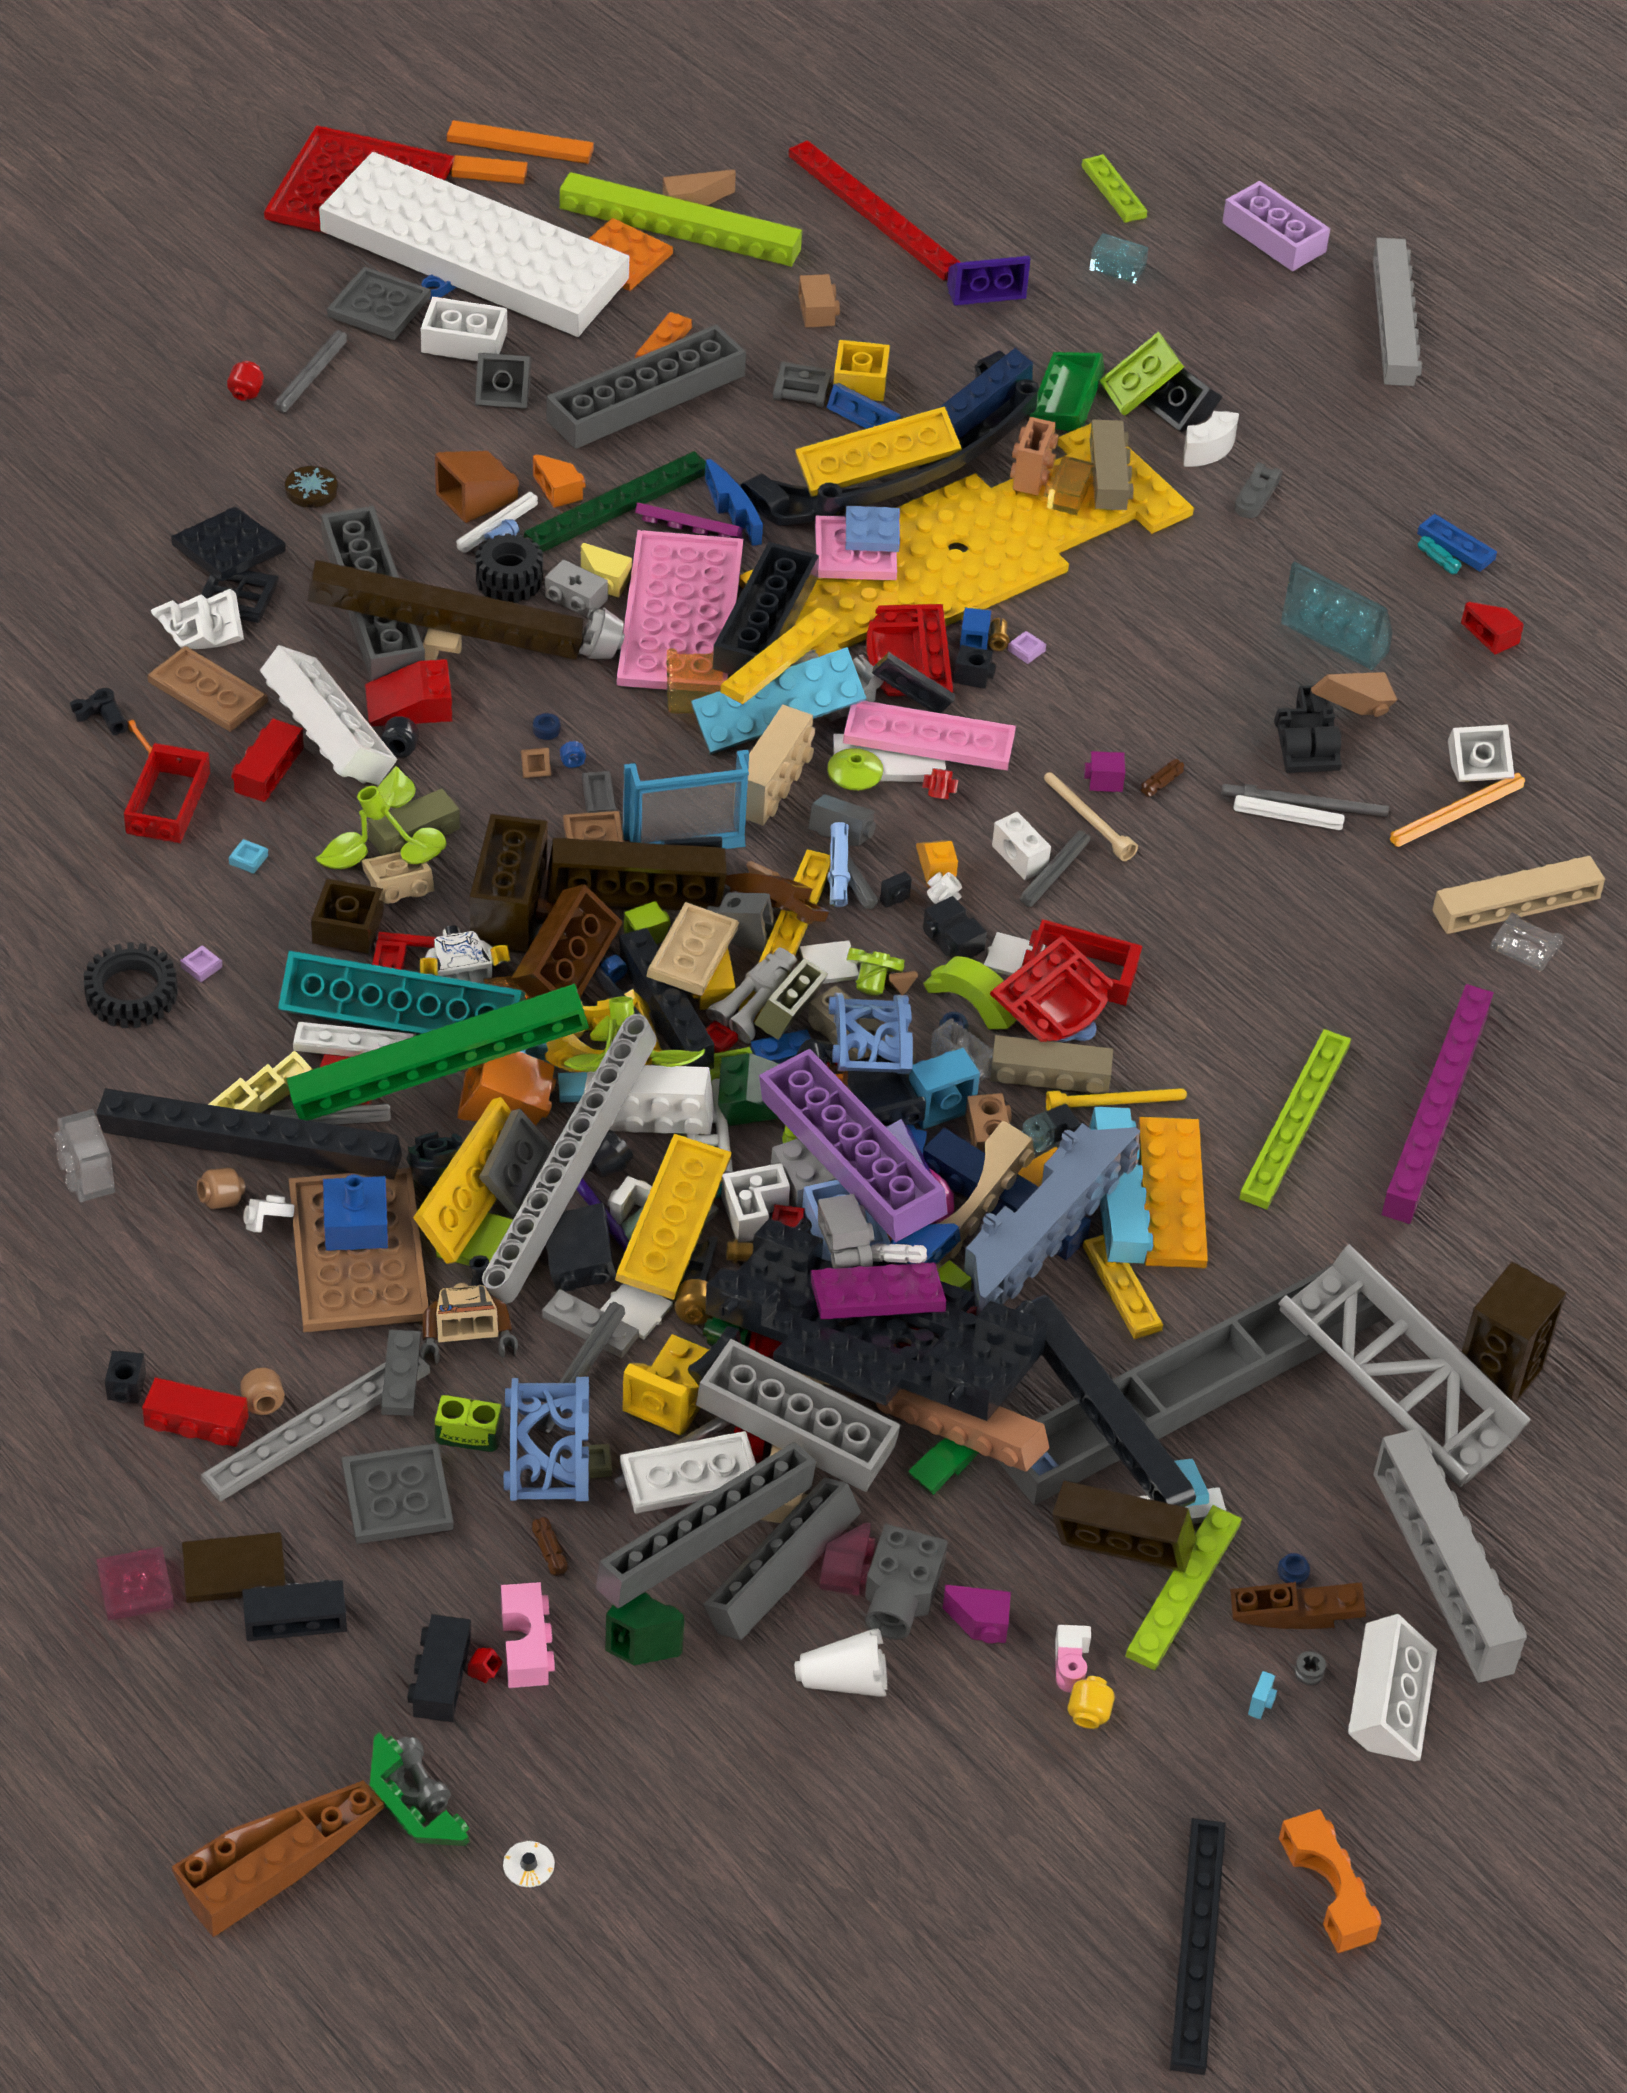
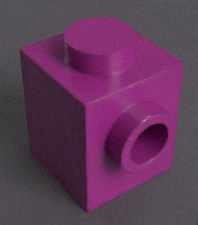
(1105, 771)

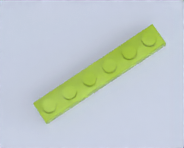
(1183, 1589)

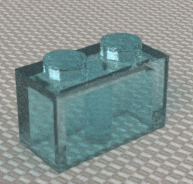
(1119, 258)

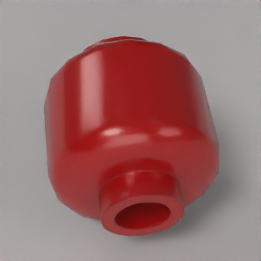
(245, 380)

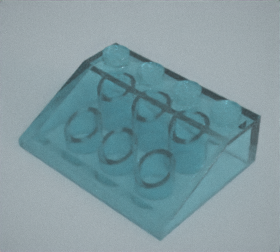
(1336, 617)

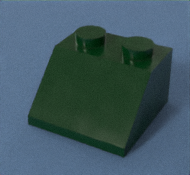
(741, 1091)

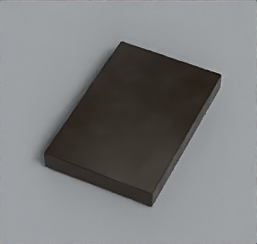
(230, 1564)

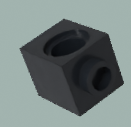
(974, 667)
(125, 1376)

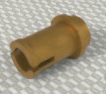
(998, 638)
(738, 1251)

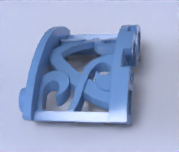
(896, 1049)
(573, 1471)

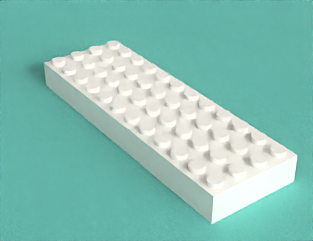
(475, 243)

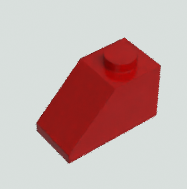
(1492, 626)

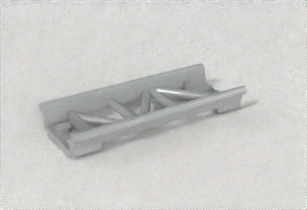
(1337, 1287)

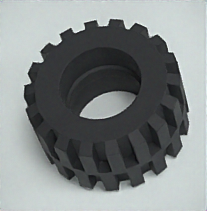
(509, 568)

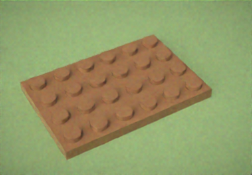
(360, 1284)

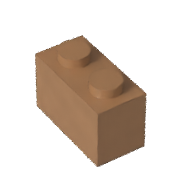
(818, 300)

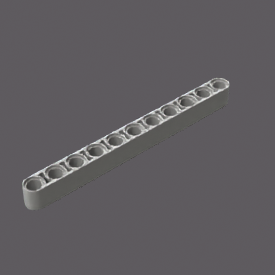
(569, 1159)

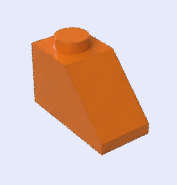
(558, 480)

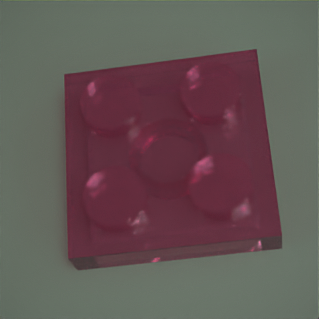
(135, 1583)

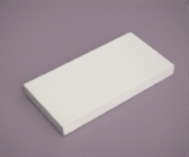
(896, 765)
(684, 1470)

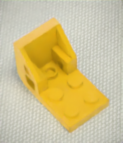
(666, 1390)

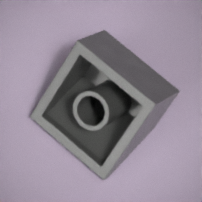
(503, 380)

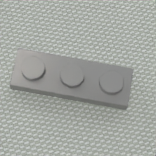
(582, 1318)

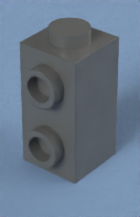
(832, 810)

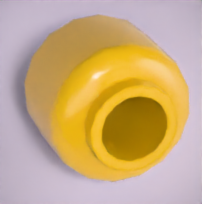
(1091, 1702)

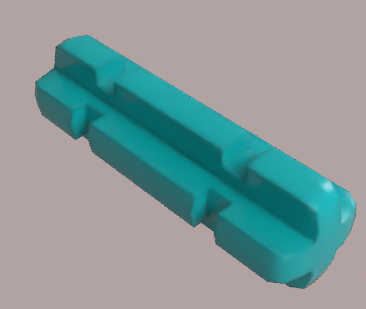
(1439, 555)

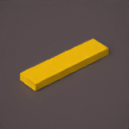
(1124, 1290)

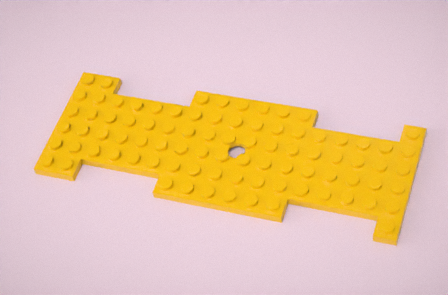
(1008, 539)

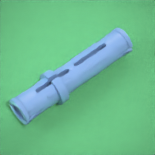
(839, 875)

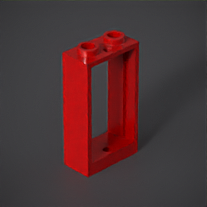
(164, 759)
(1092, 946)

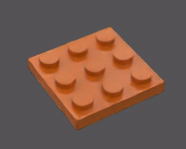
(643, 250)

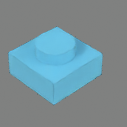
(1263, 1695)

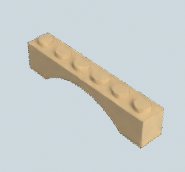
(1005, 1155)

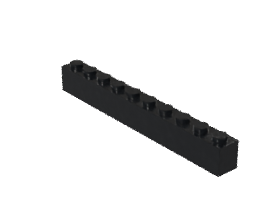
(249, 1133)

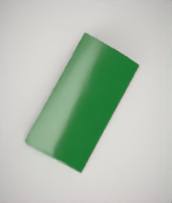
(1069, 389)

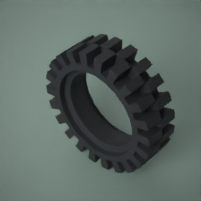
(127, 1010)

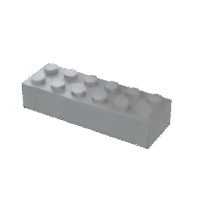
(792, 1408)

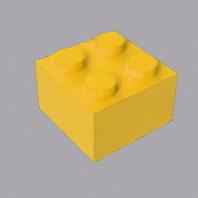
(862, 368)

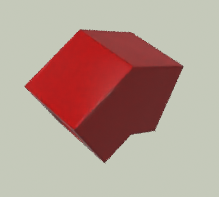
(484, 1664)

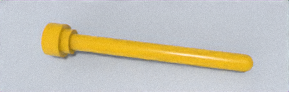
(1056, 1098)

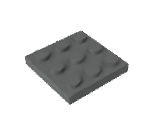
(379, 303)
(397, 1493)

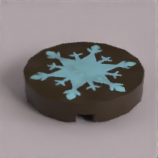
(311, 486)

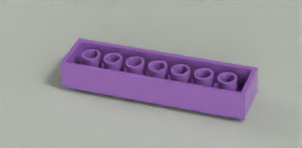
(853, 1145)

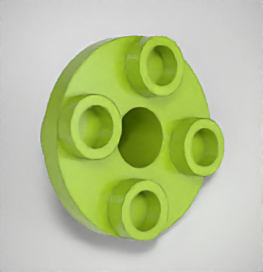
(873, 969)

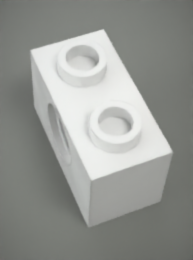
(1021, 845)

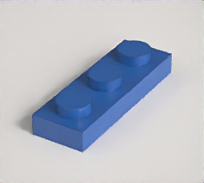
(859, 408)
(1457, 542)

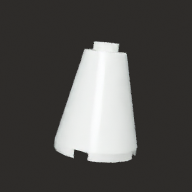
(846, 1666)

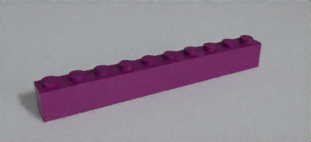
(1437, 1104)

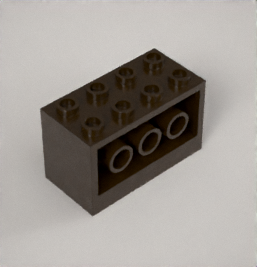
(509, 881)
(1514, 1329)

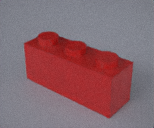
(267, 760)
(195, 1412)

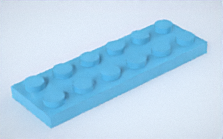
(811, 687)

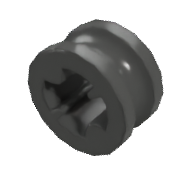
(1311, 1677)

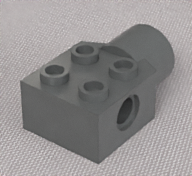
(903, 1579)

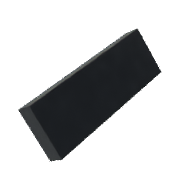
(913, 683)

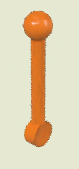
(132, 727)

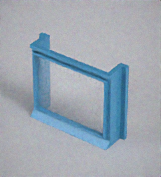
(687, 805)

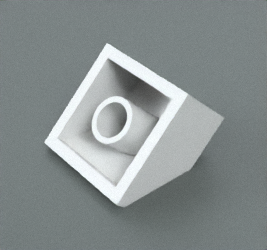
(1481, 753)

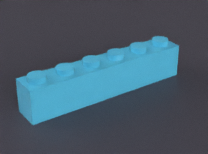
(1123, 1210)

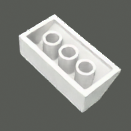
(1392, 1689)

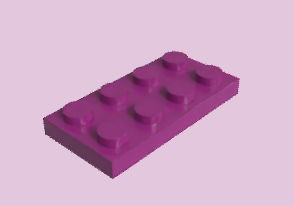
(878, 1290)

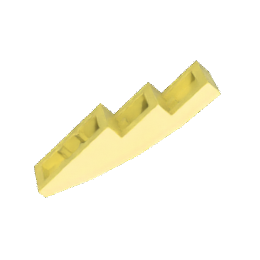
(264, 1087)

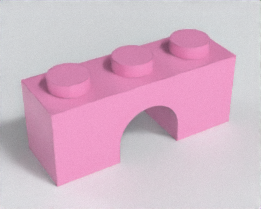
(527, 1658)

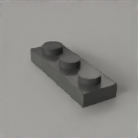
(401, 1372)

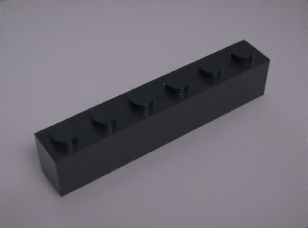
(667, 1003)

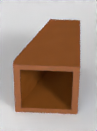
(473, 483)

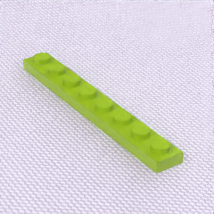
(1295, 1119)

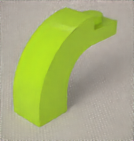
(974, 983)

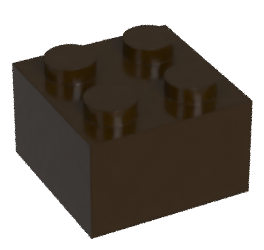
(347, 915)

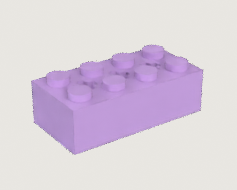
(1276, 225)

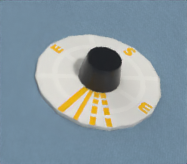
(528, 1864)

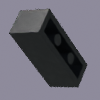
(294, 1610)
(440, 1668)

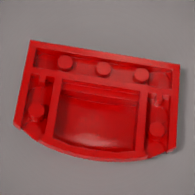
(914, 636)
(1055, 992)

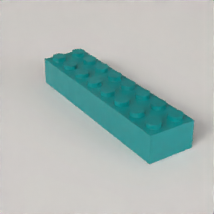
(384, 995)

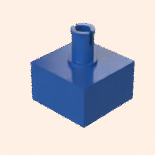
(355, 1213)

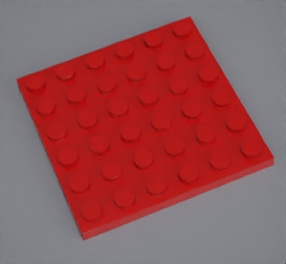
(328, 161)

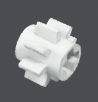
(943, 887)

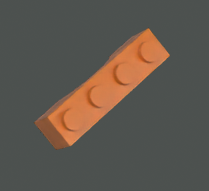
(1313, 1845)

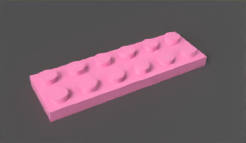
(929, 734)

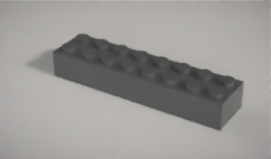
(645, 386)
(357, 541)

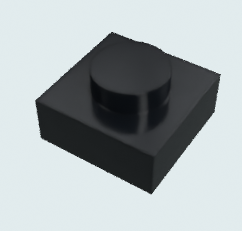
(895, 889)

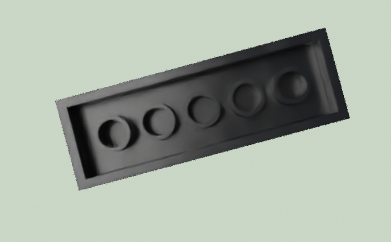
(766, 605)

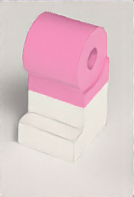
(1069, 1646)

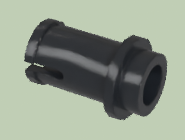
(478, 1265)

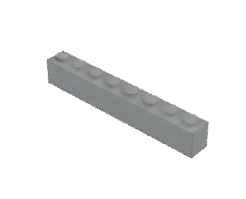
(1396, 312)

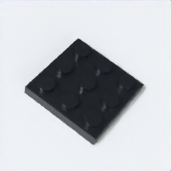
(228, 543)

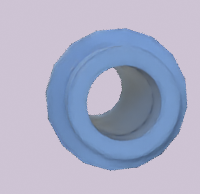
(507, 527)

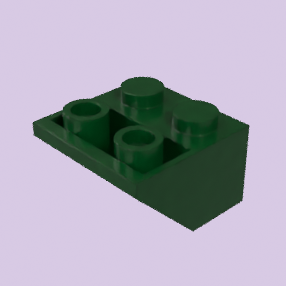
(644, 1631)

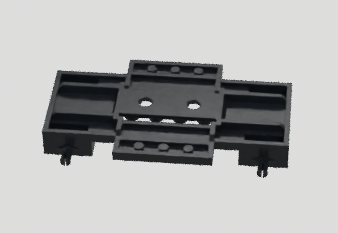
(966, 1368)

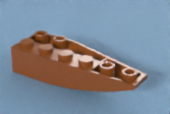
(270, 1854)

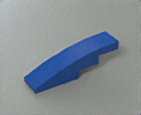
(732, 499)

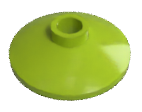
(855, 769)

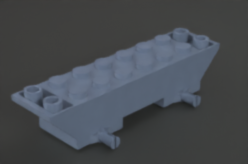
(1072, 1184)

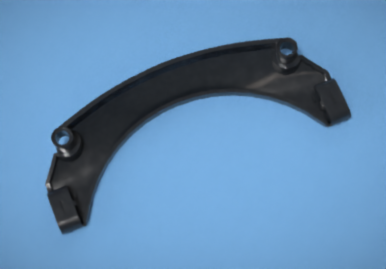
(794, 505)

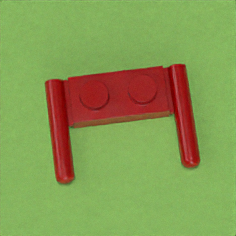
(392, 949)

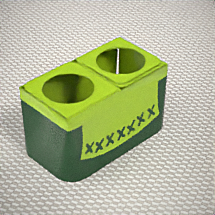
(475, 1435)

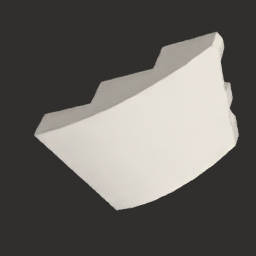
(202, 621)

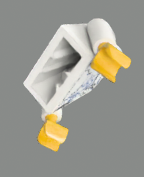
(462, 956)

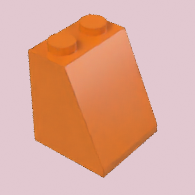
(517, 1078)

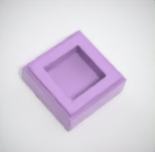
(1026, 647)
(201, 963)

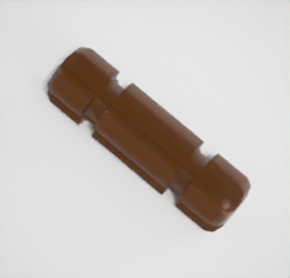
(1162, 777)
(549, 1546)

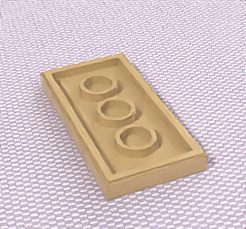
(692, 949)

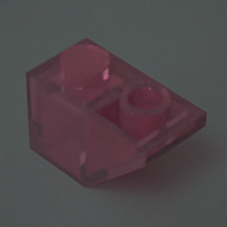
(845, 1561)

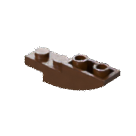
(783, 892)
(1294, 1608)

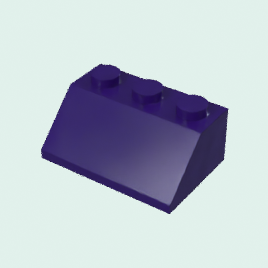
(988, 280)

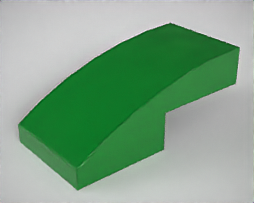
(941, 1464)

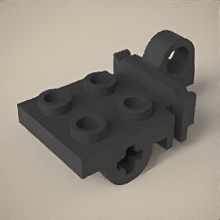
(1309, 734)

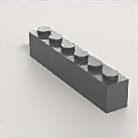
(782, 1558)

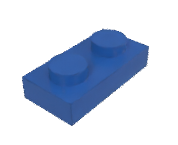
(781, 1049)

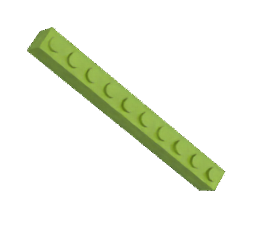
(681, 219)

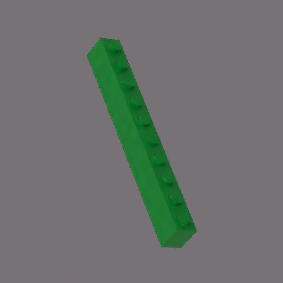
(437, 1053)

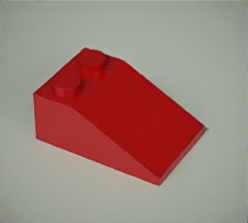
(413, 692)

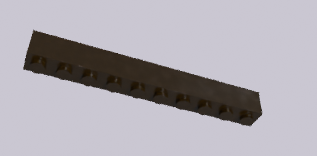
(445, 609)

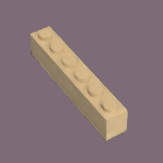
(1520, 893)

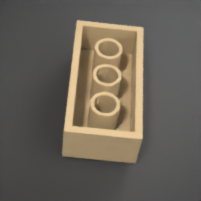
(778, 761)

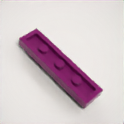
(677, 520)

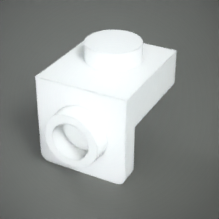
(630, 1193)
(258, 1208)

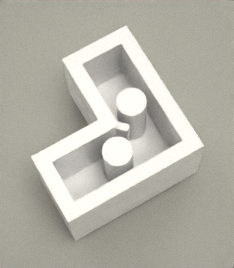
(751, 1196)

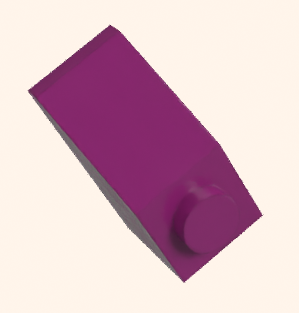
(979, 1611)

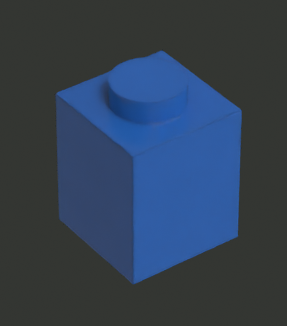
(975, 628)

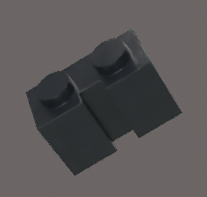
(953, 930)

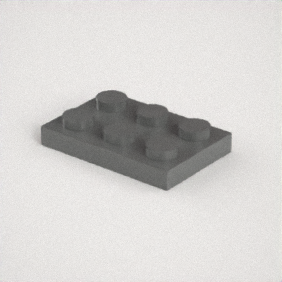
(515, 1161)

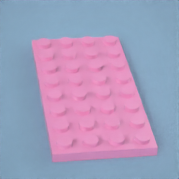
(676, 600)

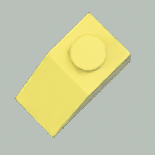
(608, 565)

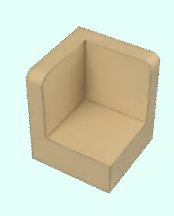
(441, 641)

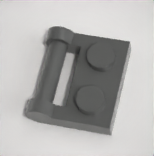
(802, 378)

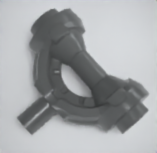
(431, 1794)

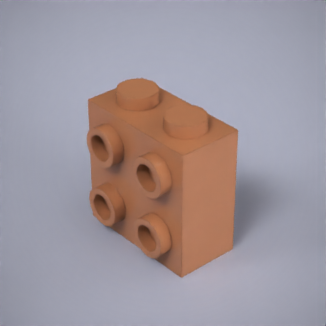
(1034, 456)

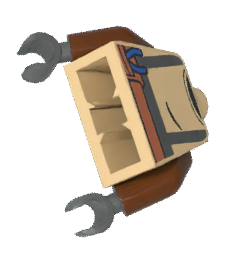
(464, 1315)

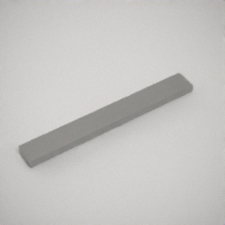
(299, 1433)

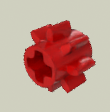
(940, 783)

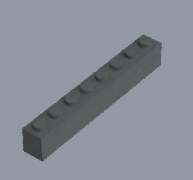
(705, 1525)

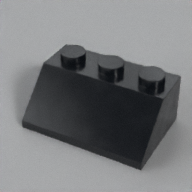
(1183, 400)

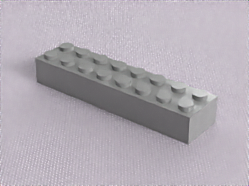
(1449, 1555)

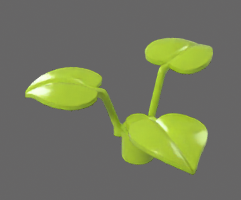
(376, 801)
(606, 1030)

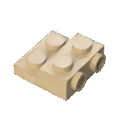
(398, 877)

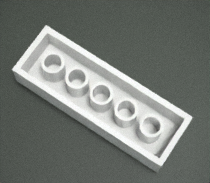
(328, 716)

